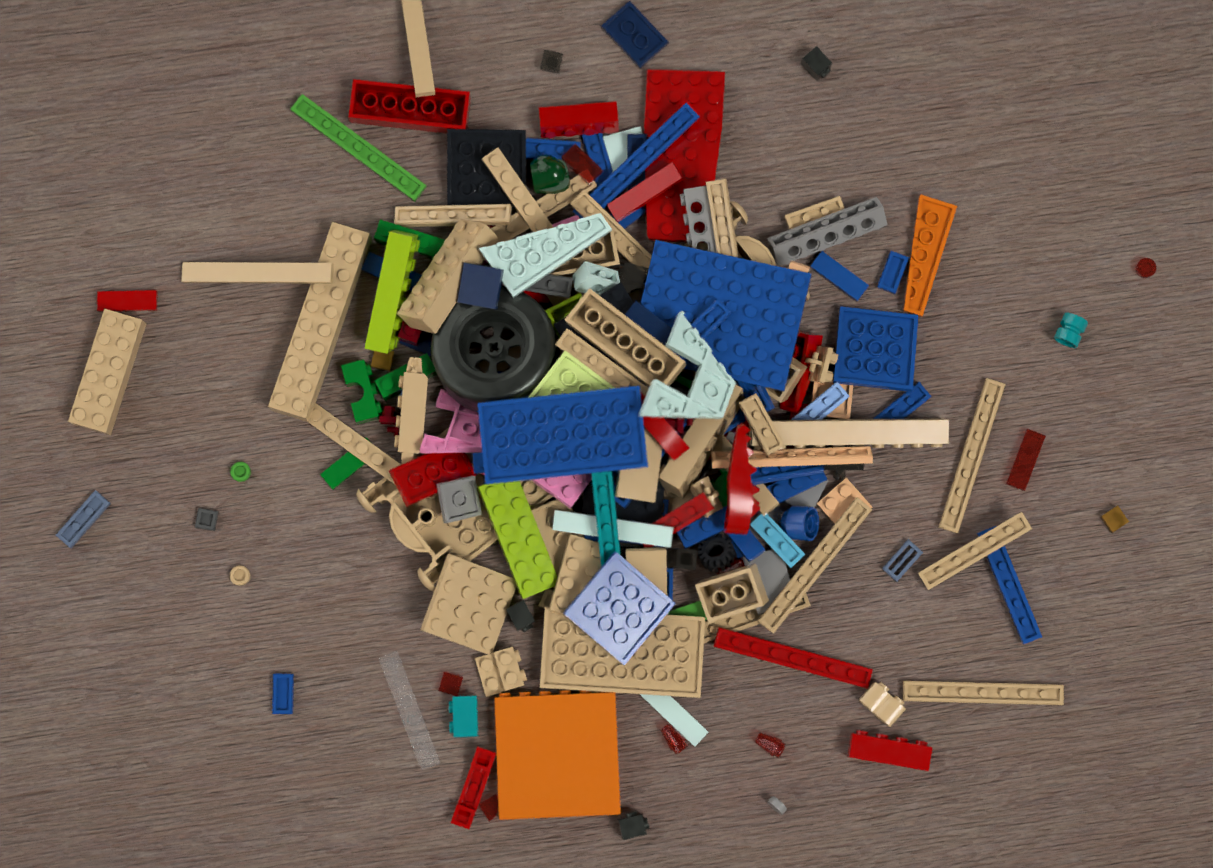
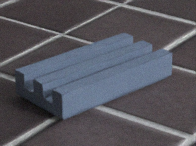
(911, 562)

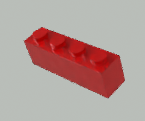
(579, 119)
(890, 752)

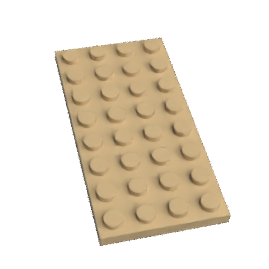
(663, 665)

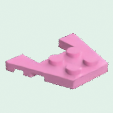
(463, 431)

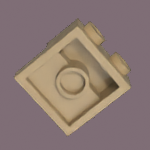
(500, 671)

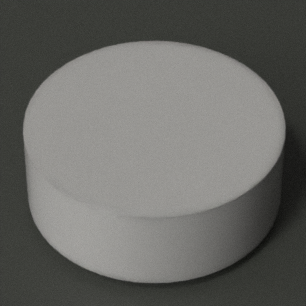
(777, 805)

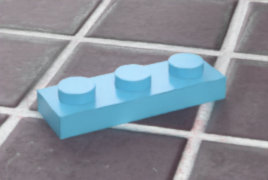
(777, 539)

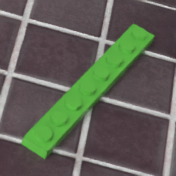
(358, 147)

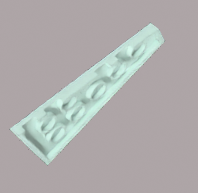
(543, 251)

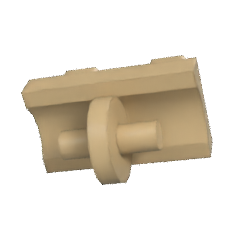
(820, 363)
(705, 485)

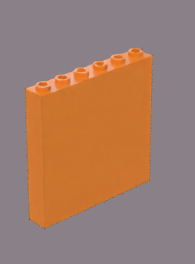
(557, 755)

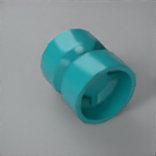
(1070, 331)

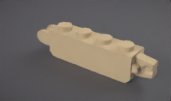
(412, 410)

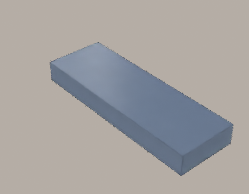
(83, 519)

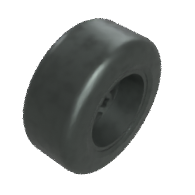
(463, 326)

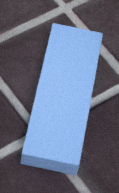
(823, 404)

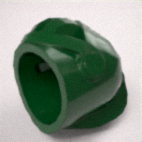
(549, 175)

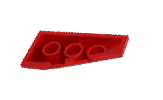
(804, 348)

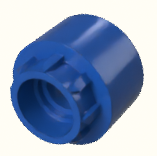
(800, 523)

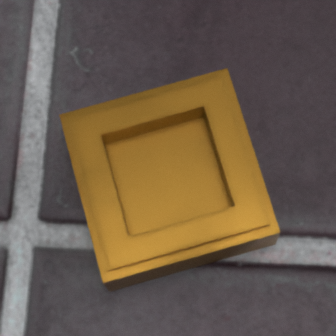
(382, 360)
(1114, 519)

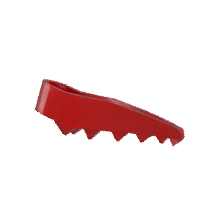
(740, 489)

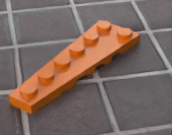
(929, 239)

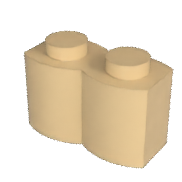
(882, 703)

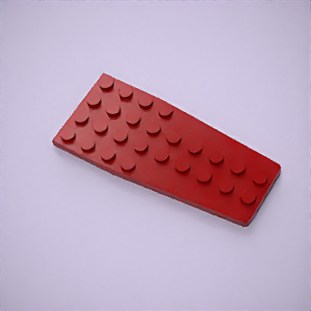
(692, 153)

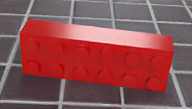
(400, 108)

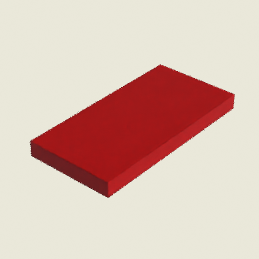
(419, 477)

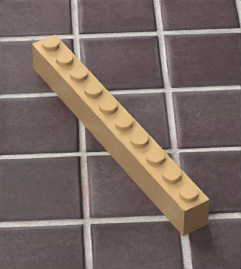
(860, 432)

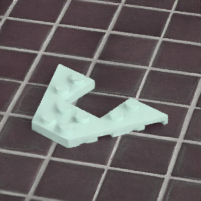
(709, 389)

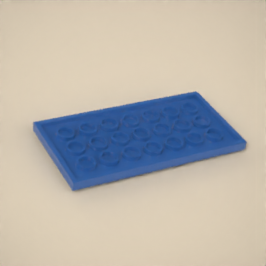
(562, 435)

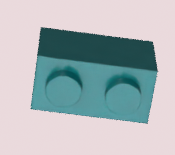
(464, 716)

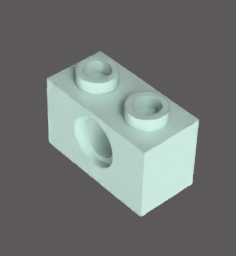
(594, 277)

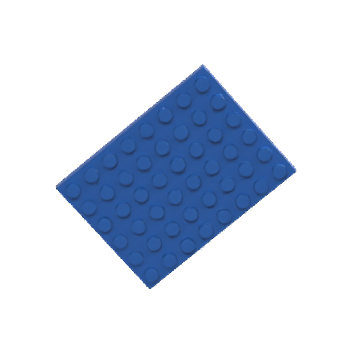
(764, 302)

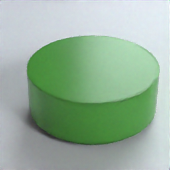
(240, 472)

